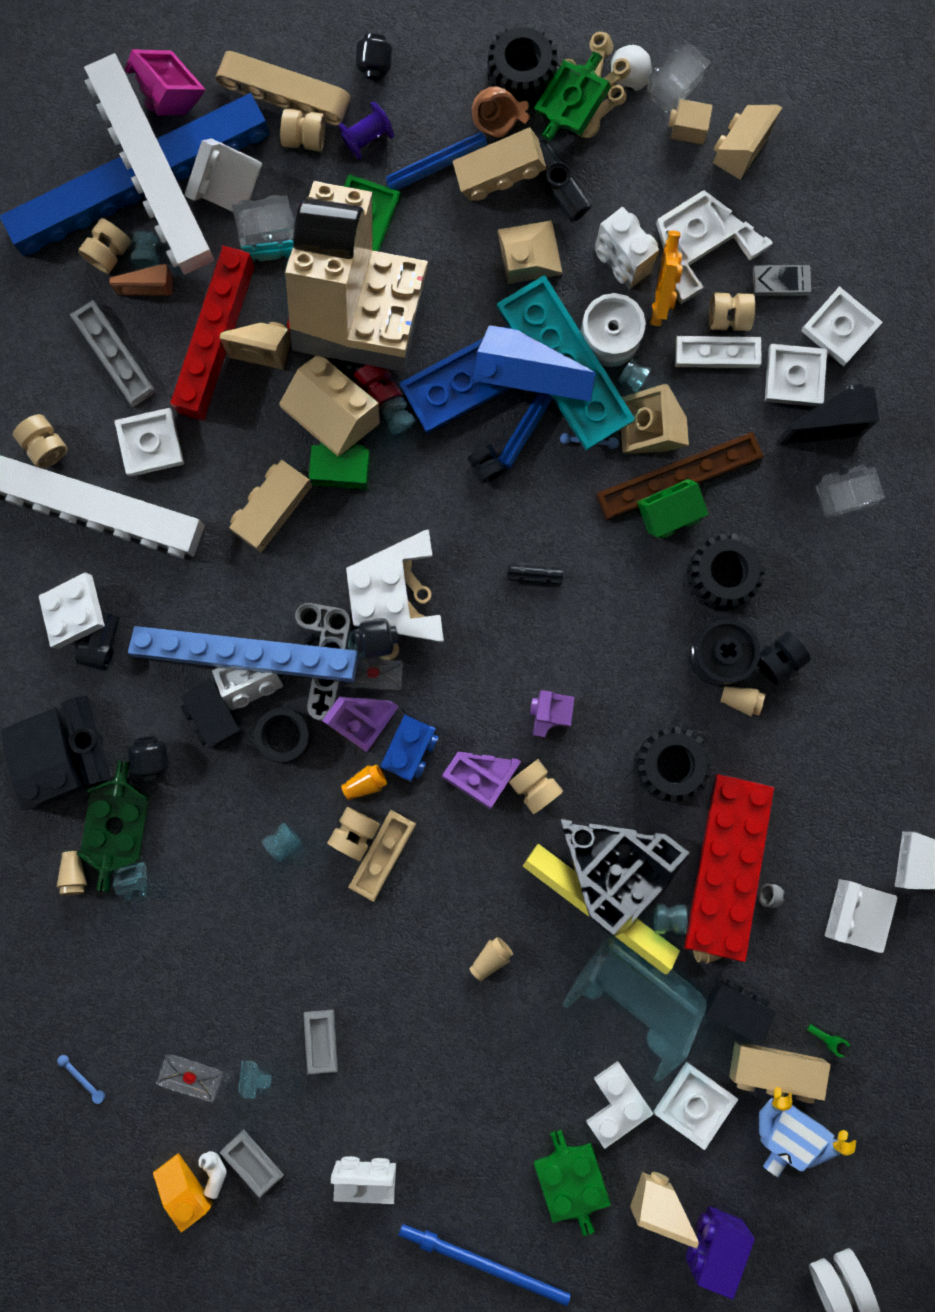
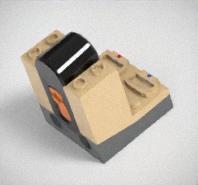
(341, 292)

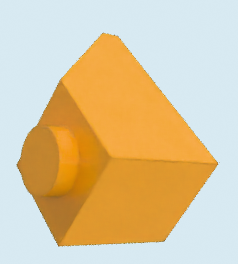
(181, 1193)

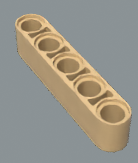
(282, 87)

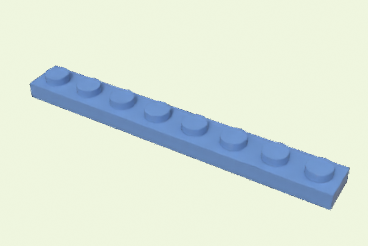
(244, 654)

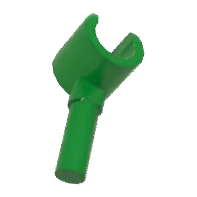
(831, 1041)

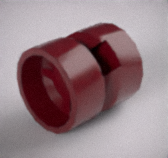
(376, 383)

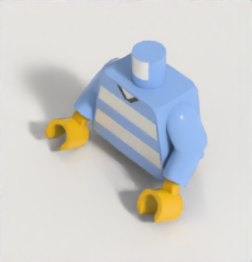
(797, 1137)

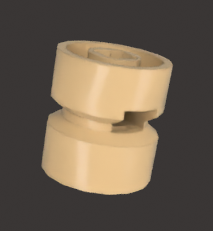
(302, 130)
(100, 255)
(741, 313)
(42, 445)
(535, 786)
(358, 824)

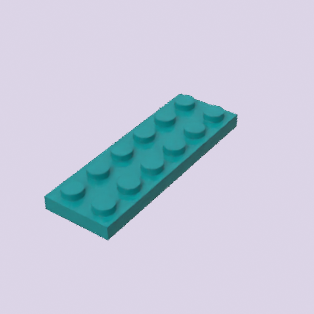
(542, 316)

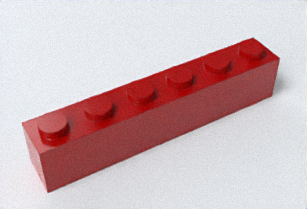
(206, 350)

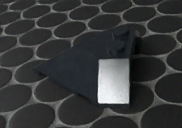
(621, 871)

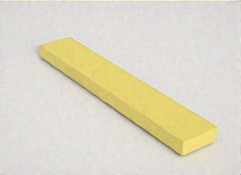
(565, 882)

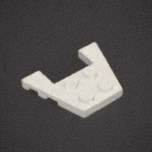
(704, 227)
(380, 591)

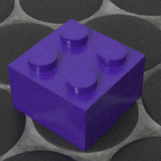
(720, 1252)

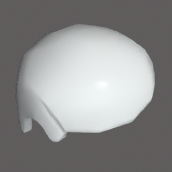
(639, 63)

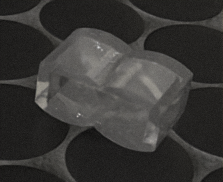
(850, 491)

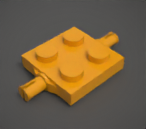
(669, 275)

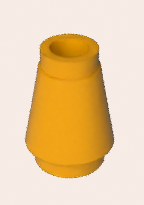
(365, 782)

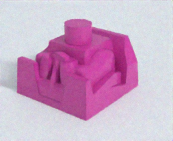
(164, 81)

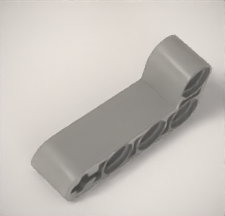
(329, 636)

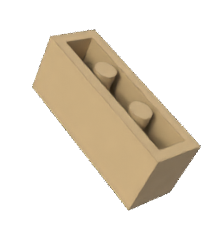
(499, 165)
(270, 505)
(772, 1068)

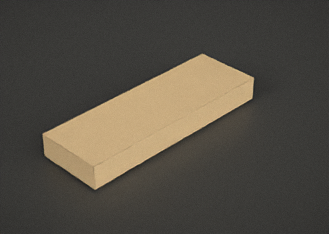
(382, 855)

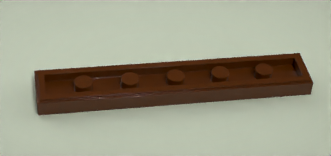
(698, 468)

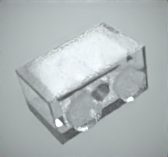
(677, 77)
(263, 220)

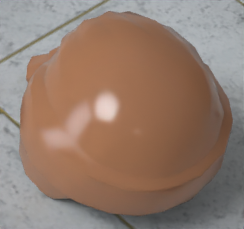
(497, 111)

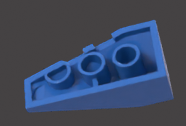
(522, 363)

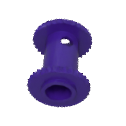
(366, 130)

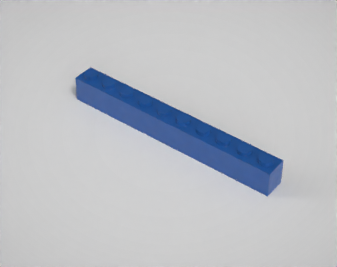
(111, 186)

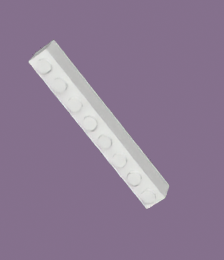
(149, 164)
(99, 508)

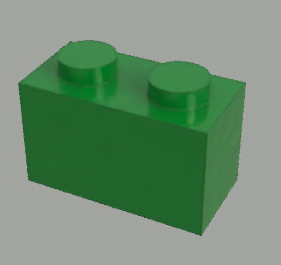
(346, 471)
(673, 508)

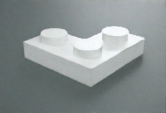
(625, 1109)

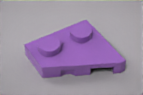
(360, 719)
(480, 776)

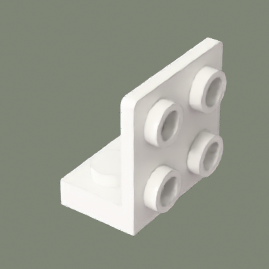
(222, 175)
(861, 916)
(364, 1180)

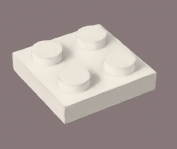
(841, 326)
(795, 375)
(149, 442)
(71, 611)
(695, 1105)

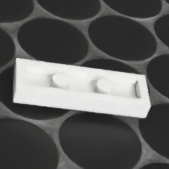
(717, 352)

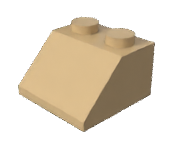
(746, 138)

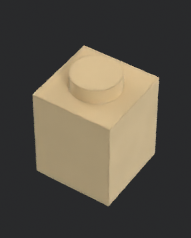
(690, 121)

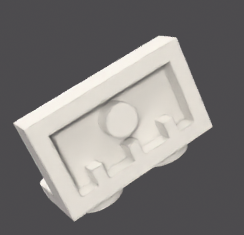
(243, 686)

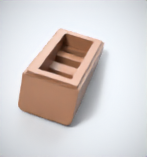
(147, 281)

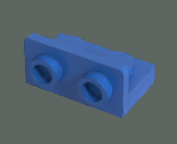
(408, 748)

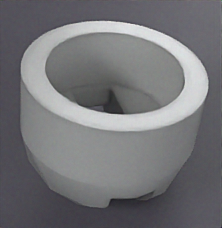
(765, 895)

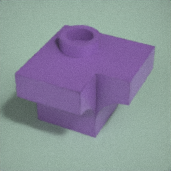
(551, 711)

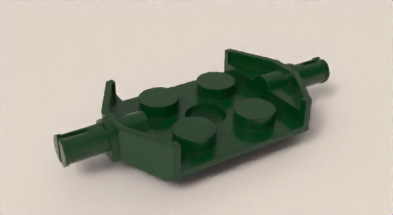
(99, 845)

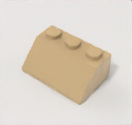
(330, 405)

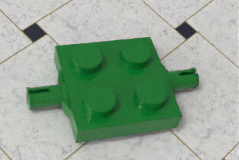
(572, 97)
(572, 1182)

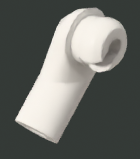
(216, 1171)

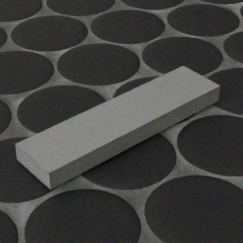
(113, 353)

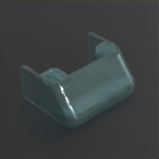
(659, 1000)

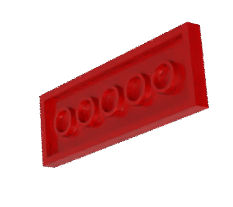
(729, 868)

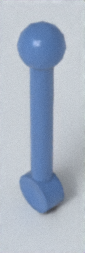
(612, 443)
(97, 1096)

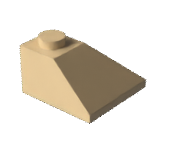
(529, 252)
(258, 344)
(657, 424)
(660, 1211)

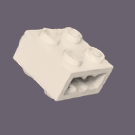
(626, 247)

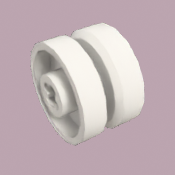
(613, 328)
(846, 1287)

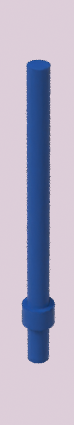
(428, 1241)

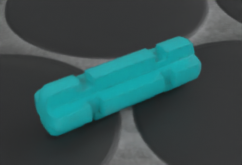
(269, 251)

